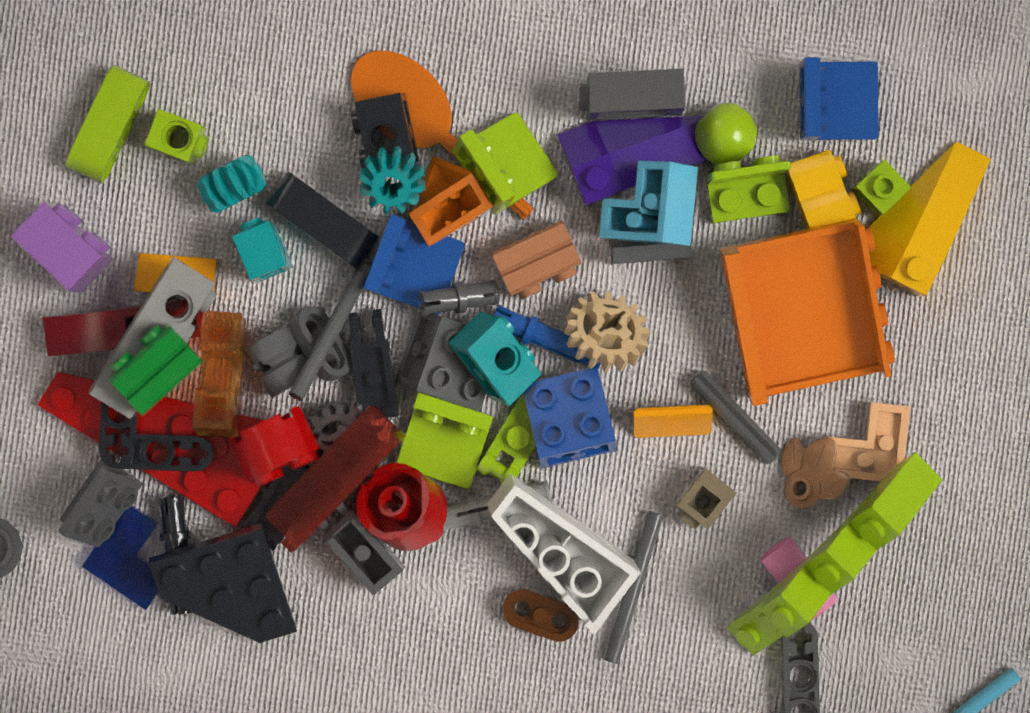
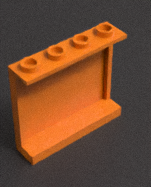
(806, 308)

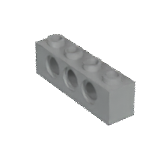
(174, 280)

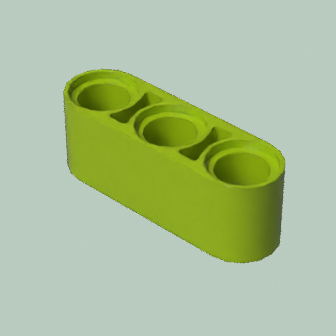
(108, 124)

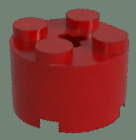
(274, 445)
(402, 507)

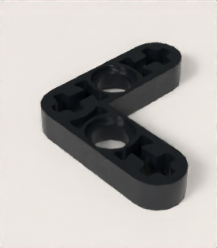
(138, 445)

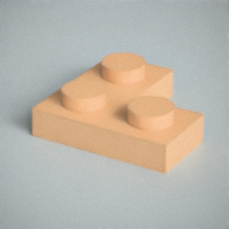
(882, 446)

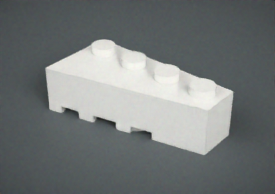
(569, 555)

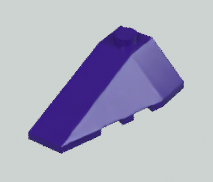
(607, 152)

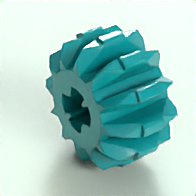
(391, 166)
(231, 183)

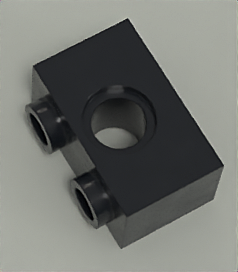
(387, 111)

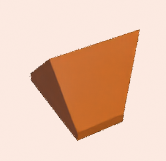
(449, 202)

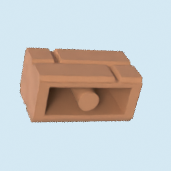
(537, 259)

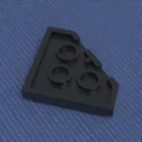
(229, 583)

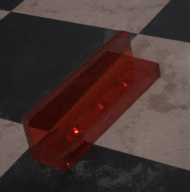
(334, 477)

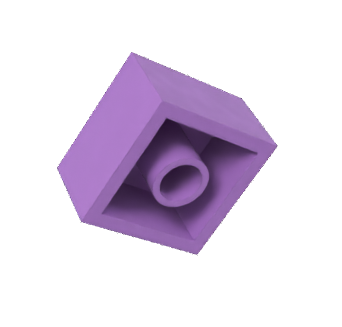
(63, 247)

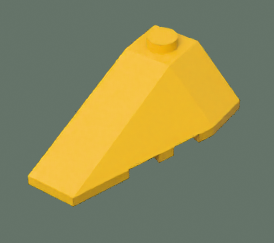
(922, 224)

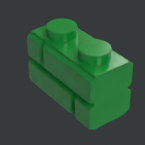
(153, 368)

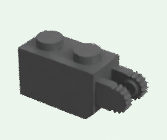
(361, 551)

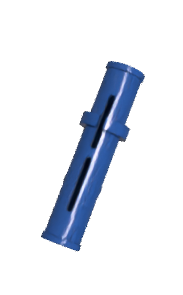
(540, 335)

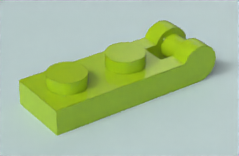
(513, 438)

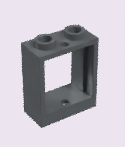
(633, 94)

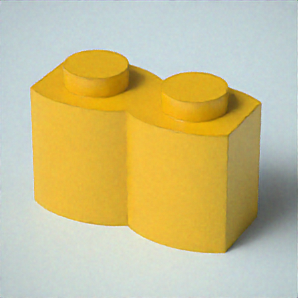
(820, 190)

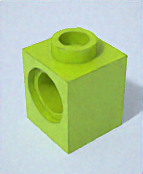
(161, 130)
(880, 188)

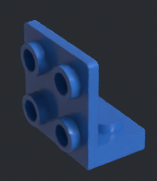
(838, 100)
(409, 265)
(569, 417)

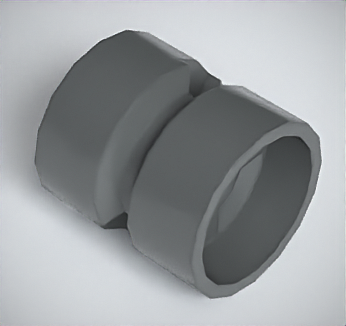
(277, 360)

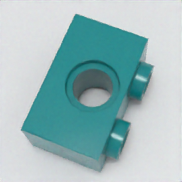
(262, 249)
(477, 349)

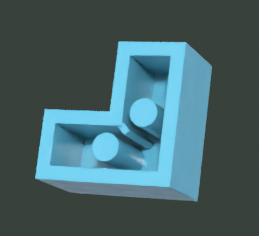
(660, 208)

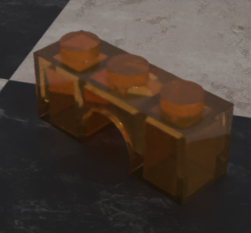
(222, 374)

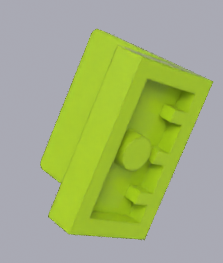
(505, 161)
(748, 191)
(445, 440)

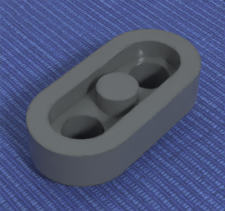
(306, 329)

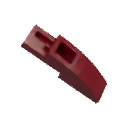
(99, 328)

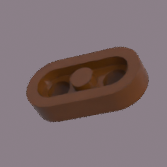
(540, 614)

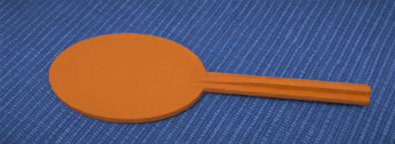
(429, 108)

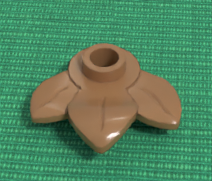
(815, 468)

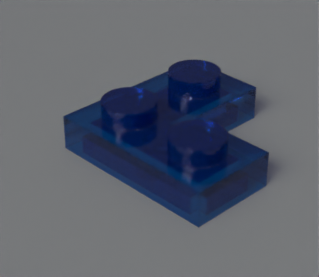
(118, 558)

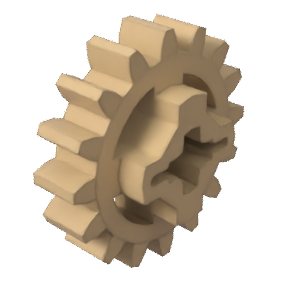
(609, 332)

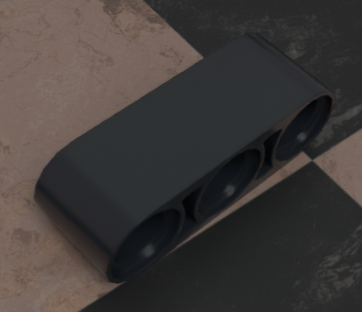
(322, 220)

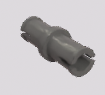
(458, 297)

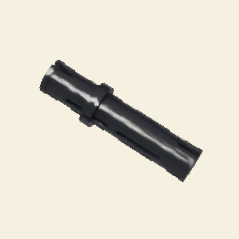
(175, 533)

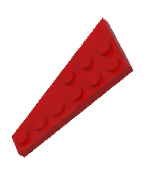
(219, 488)

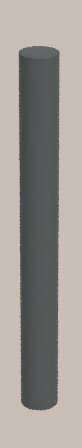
(330, 333)
(631, 597)

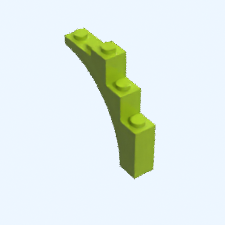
(839, 557)

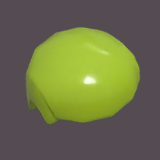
(726, 133)

